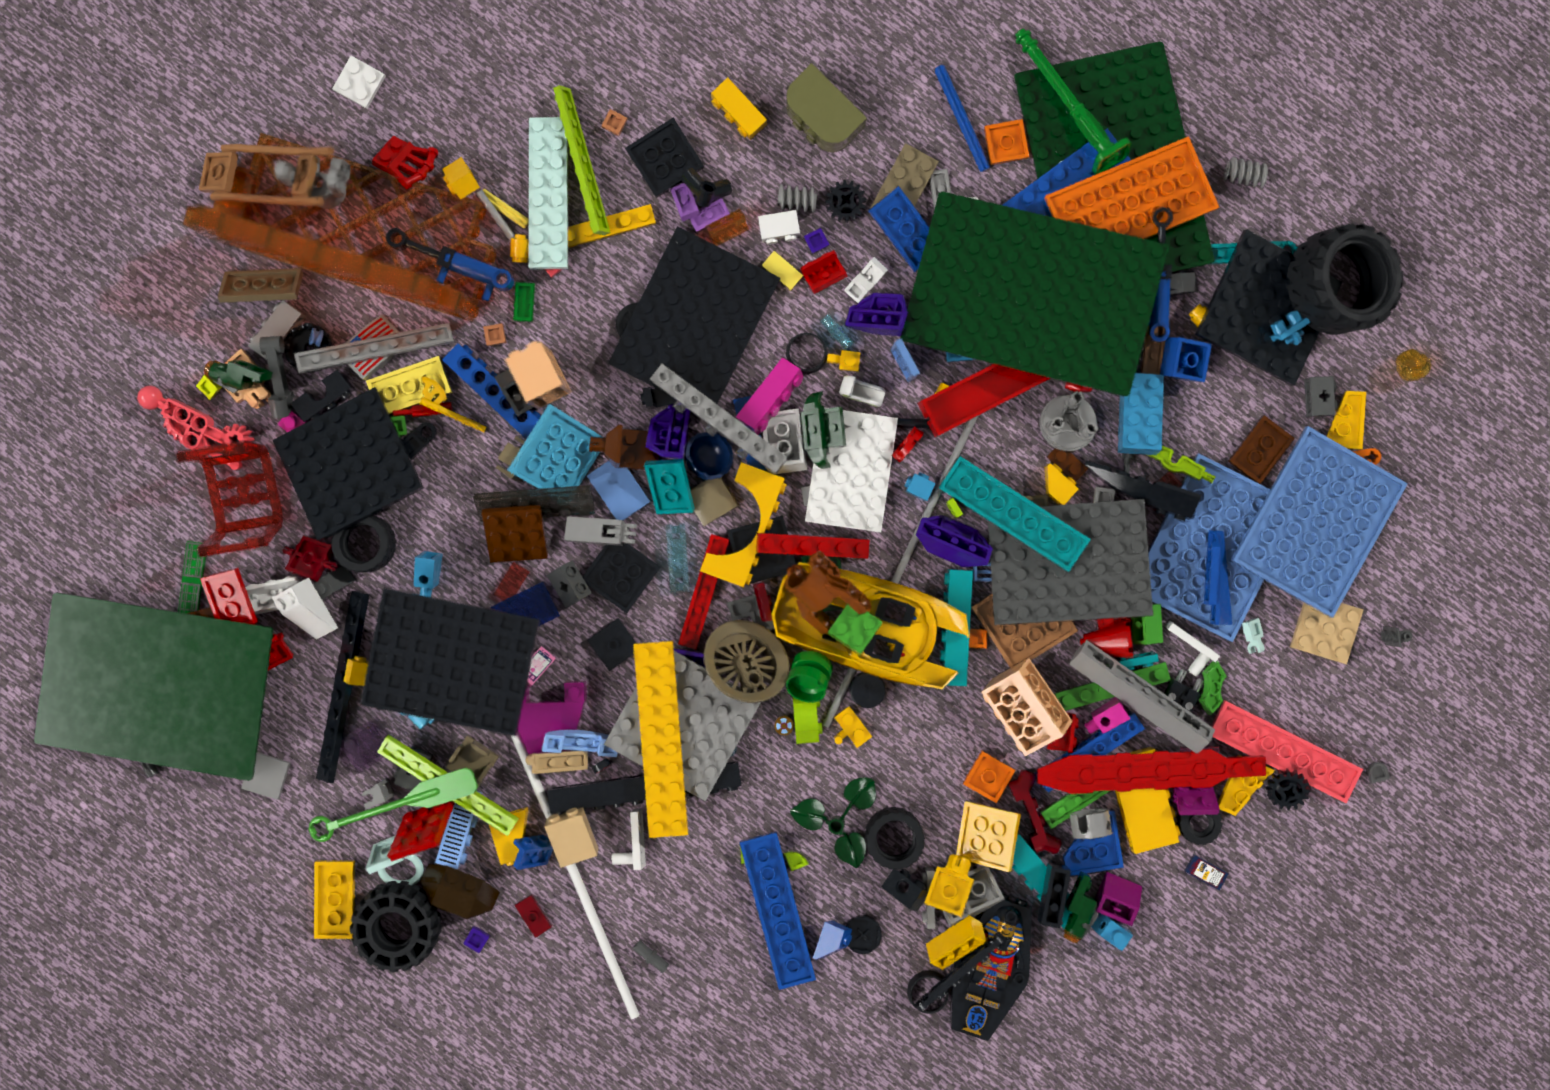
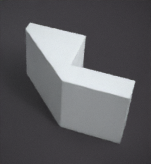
(866, 280)

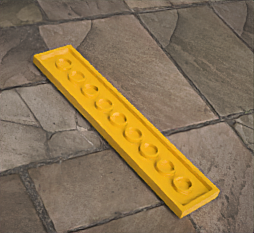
(661, 739)

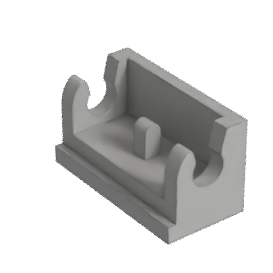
(380, 792)

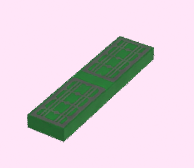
(191, 584)

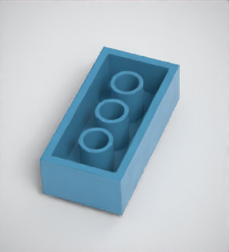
(1142, 416)

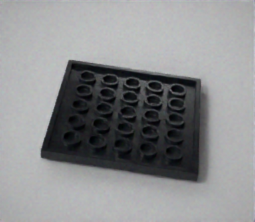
(1250, 300)
(347, 464)

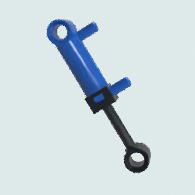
(453, 261)
(1161, 308)

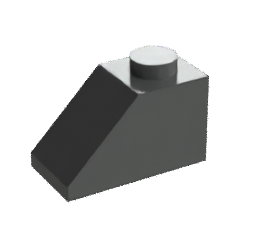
(1183, 284)
(512, 392)
(333, 583)

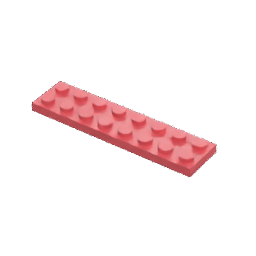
(1285, 750)

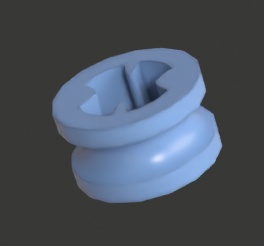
(316, 337)

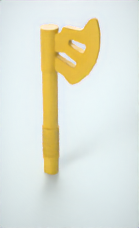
(434, 405)

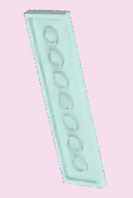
(548, 194)

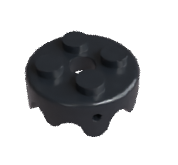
(299, 340)

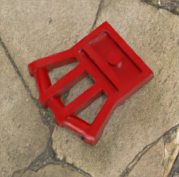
(397, 153)

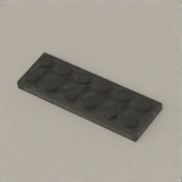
(553, 501)

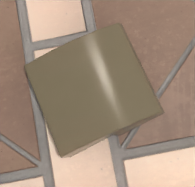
(712, 500)

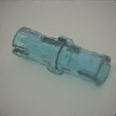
(837, 332)

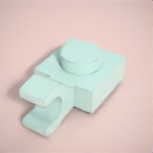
(1253, 633)

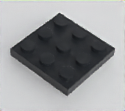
(663, 157)
(769, 564)
(620, 574)

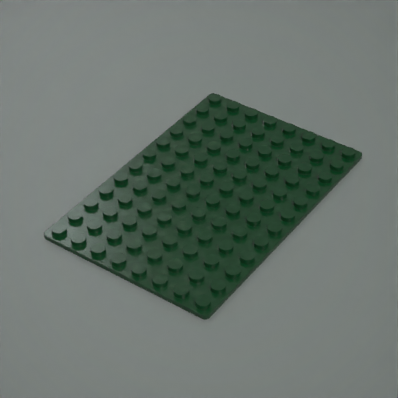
(1131, 97)
(1034, 293)
(153, 686)

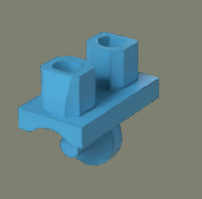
(1282, 331)

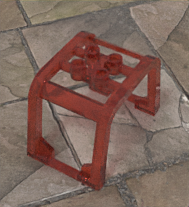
(234, 453)

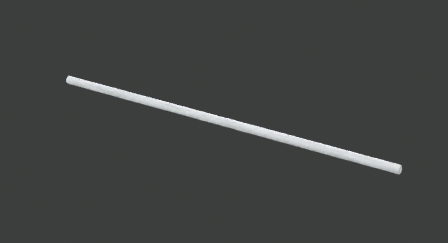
(581, 889)

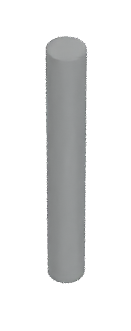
(496, 216)

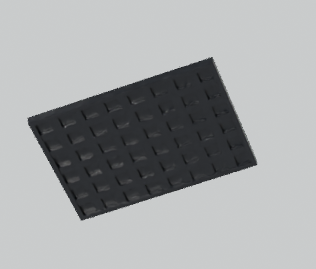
(695, 315)
(449, 662)

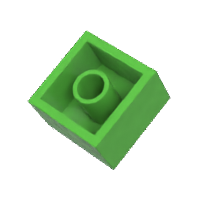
(855, 629)

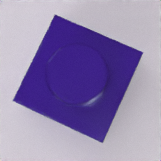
(816, 241)
(476, 939)

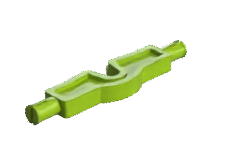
(1184, 465)

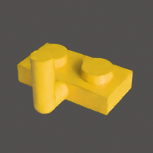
(851, 727)

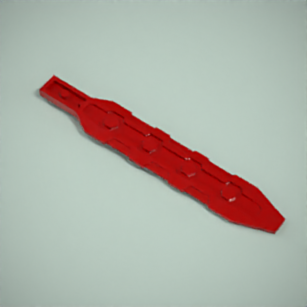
(1146, 771)

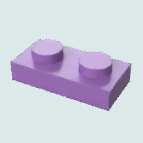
(685, 202)
(709, 214)

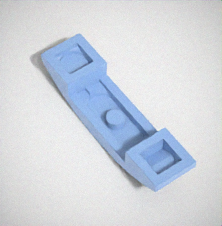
(577, 740)

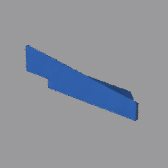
(1216, 580)

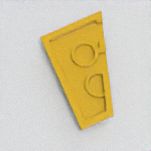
(1349, 421)
(1239, 790)

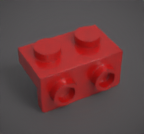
(823, 272)

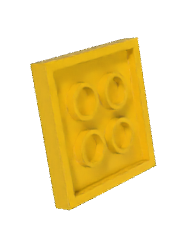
(988, 836)

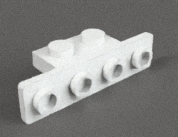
(262, 594)

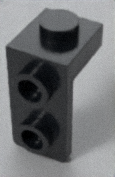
(655, 398)

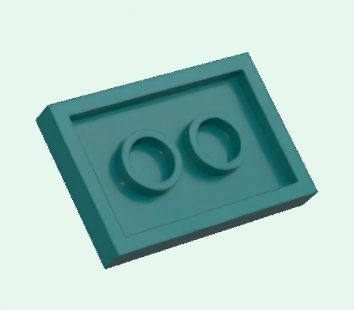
(669, 486)

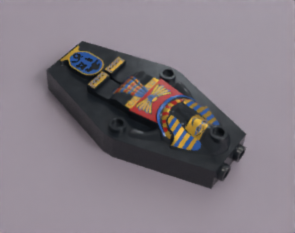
(994, 986)

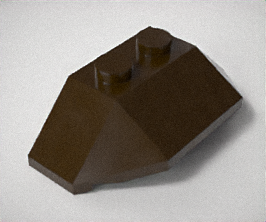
(458, 891)

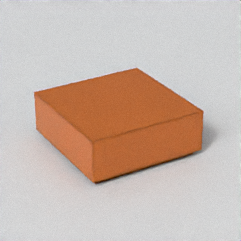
(978, 638)

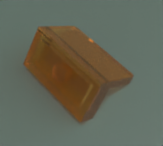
(727, 227)

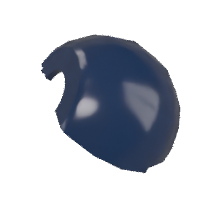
(709, 456)

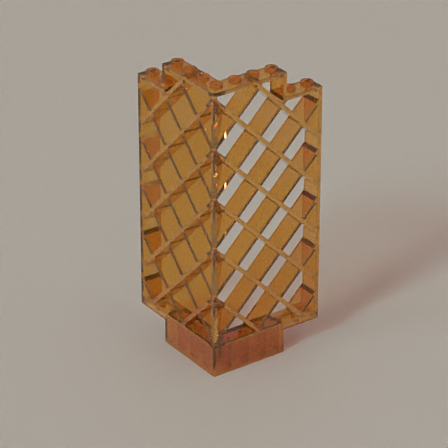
(231, 226)

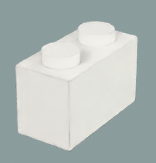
(779, 226)

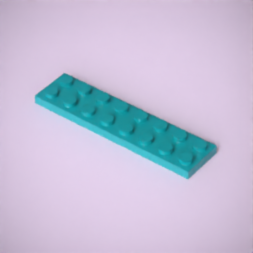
(1014, 514)

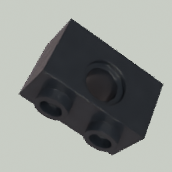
(895, 886)

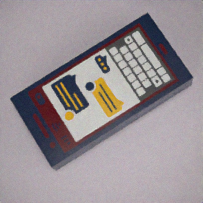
(1206, 872)

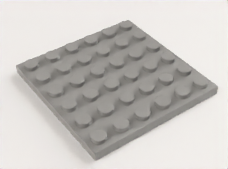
(708, 726)

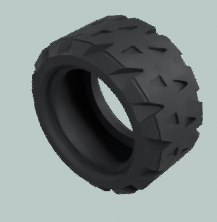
(1378, 273)

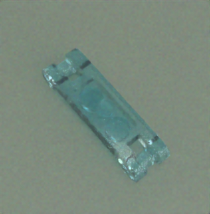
(677, 558)

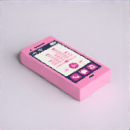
(540, 662)

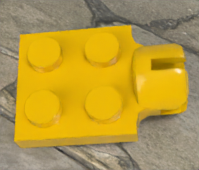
(951, 886)

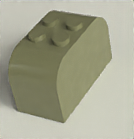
(823, 111)

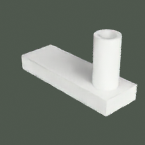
(1205, 652)
(636, 858)

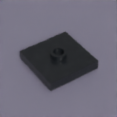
(613, 644)

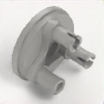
(1068, 422)

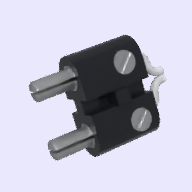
(1182, 694)

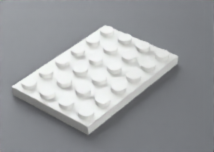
(857, 483)

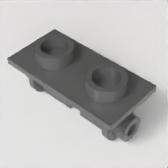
(1394, 637)

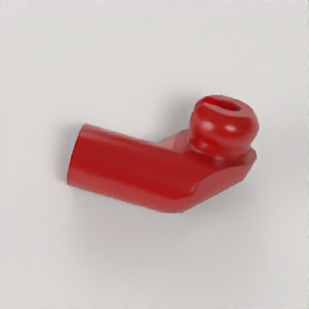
(1073, 387)

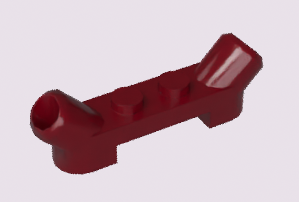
(1039, 839)

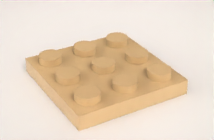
(1325, 635)

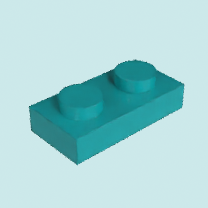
(1145, 659)

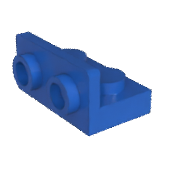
(532, 851)

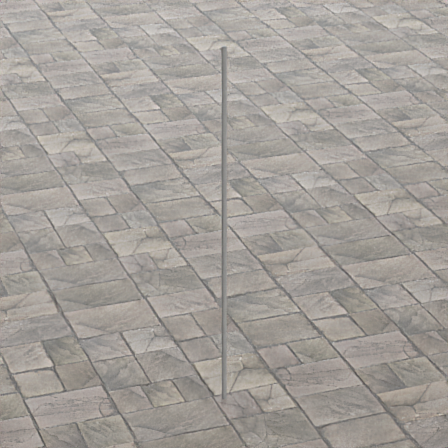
(906, 557)

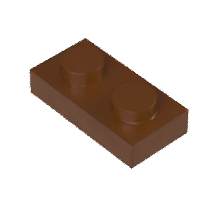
(1068, 463)

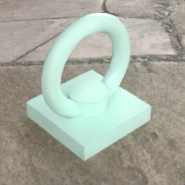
(379, 861)

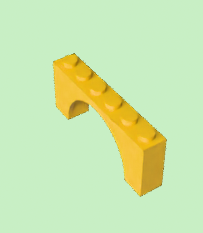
(766, 490)

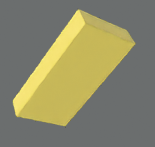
(778, 266)

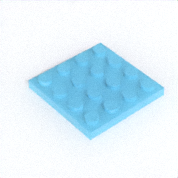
(555, 452)

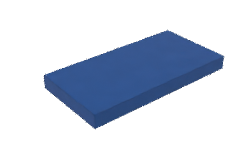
(902, 225)

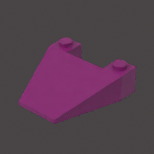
(549, 716)

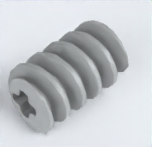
(1247, 171)
(797, 198)

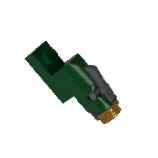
(236, 374)
(1082, 909)

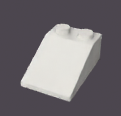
(786, 435)
(305, 609)

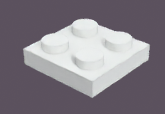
(359, 82)

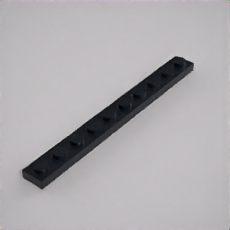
(341, 690)

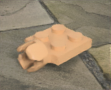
(254, 394)

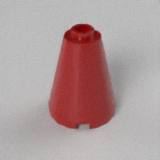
(1112, 640)

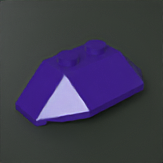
(879, 314)
(669, 433)
(953, 541)

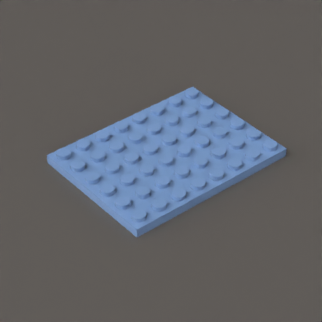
(1319, 522)
(1180, 548)

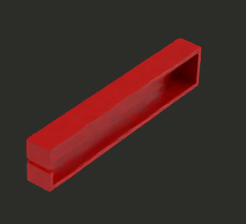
(975, 396)

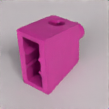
(1113, 711)

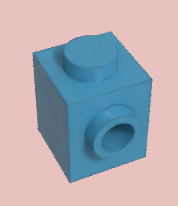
(919, 486)

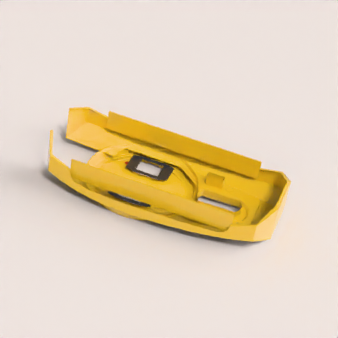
(912, 637)

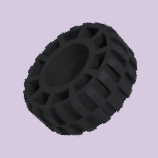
(377, 945)

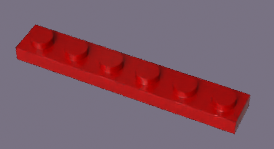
(811, 544)
(701, 597)

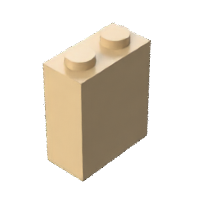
(571, 837)

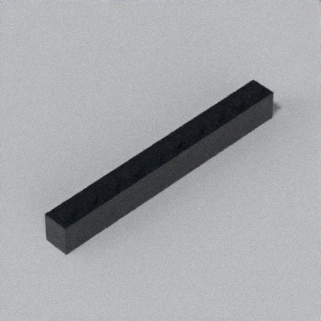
(623, 790)

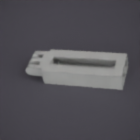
(591, 529)

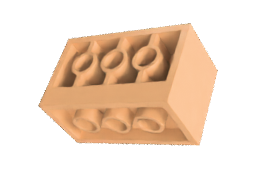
(537, 374)
(1026, 707)

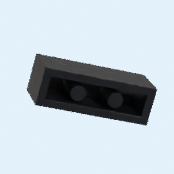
(1054, 895)

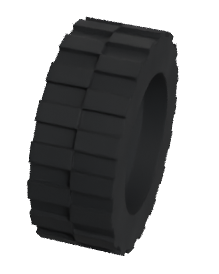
(1203, 837)

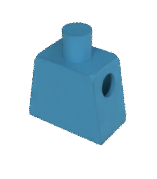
(427, 565)
(1112, 931)

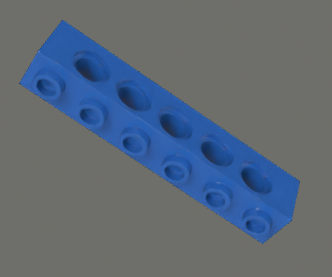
(455, 361)
(1104, 743)

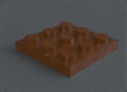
(515, 533)

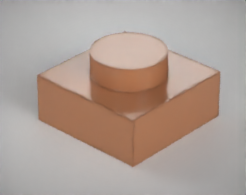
(614, 122)
(494, 334)

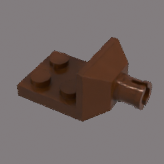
(624, 448)

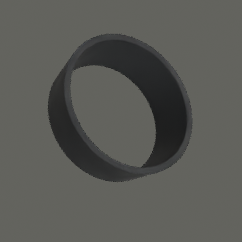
(815, 369)
(924, 974)

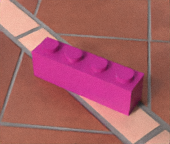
(770, 396)

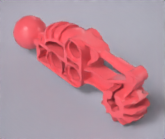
(184, 429)

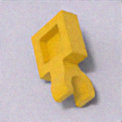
(847, 360)

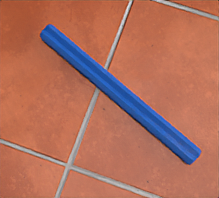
(962, 118)

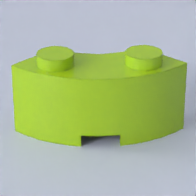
(806, 722)

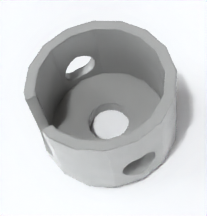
(1090, 823)

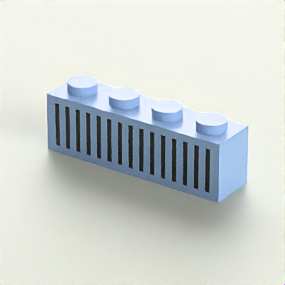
(456, 837)

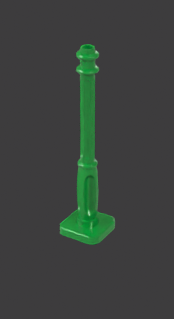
(1108, 153)

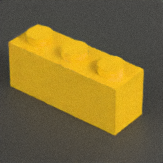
(738, 109)
(955, 942)

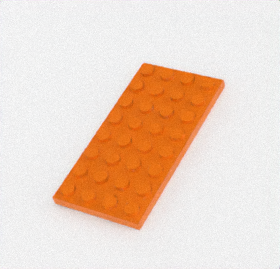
(1130, 192)

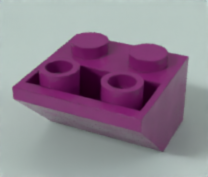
(1118, 898)

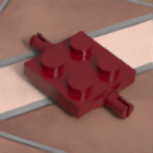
(309, 558)

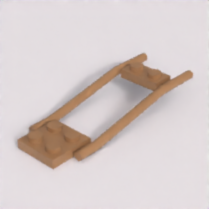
(220, 170)

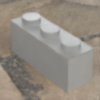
(278, 324)

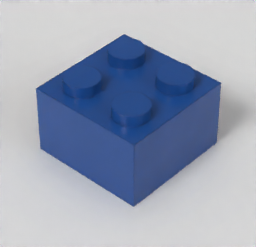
(1185, 359)

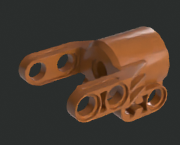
(820, 588)

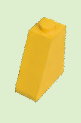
(504, 844)

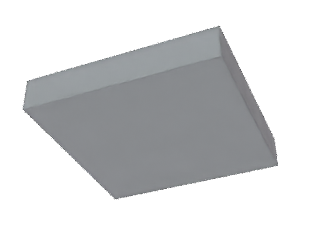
(268, 776)

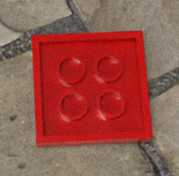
(420, 830)

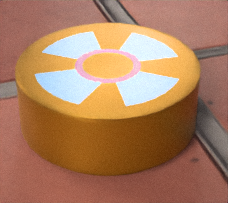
(783, 725)

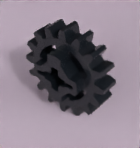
(851, 207)
(1283, 783)

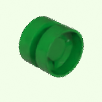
(809, 676)

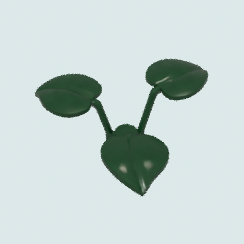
(849, 847)

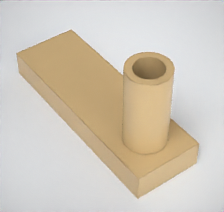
(558, 762)

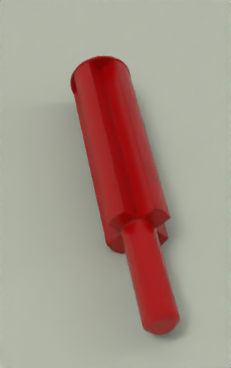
(420, 410)

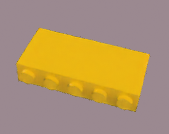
(1147, 816)

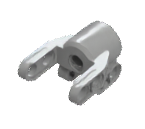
(334, 183)

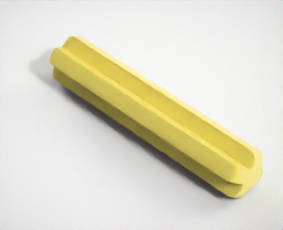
(507, 210)

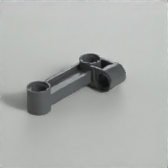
(281, 397)

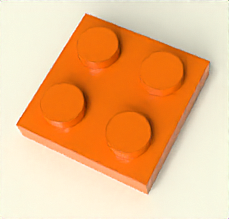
(1006, 142)
(988, 776)

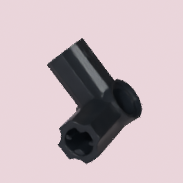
(705, 190)

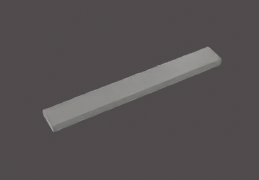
(373, 348)

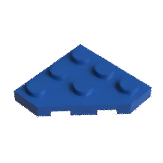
(1095, 853)

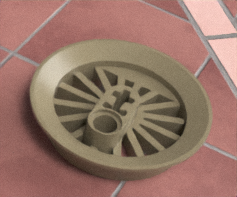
(738, 661)

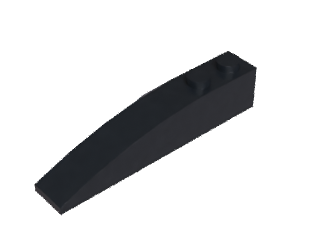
(1156, 495)

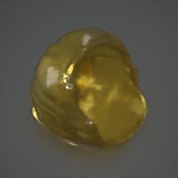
(1412, 365)

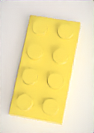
(404, 386)

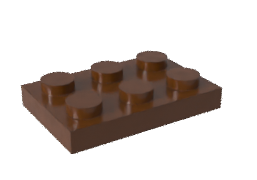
(1261, 449)

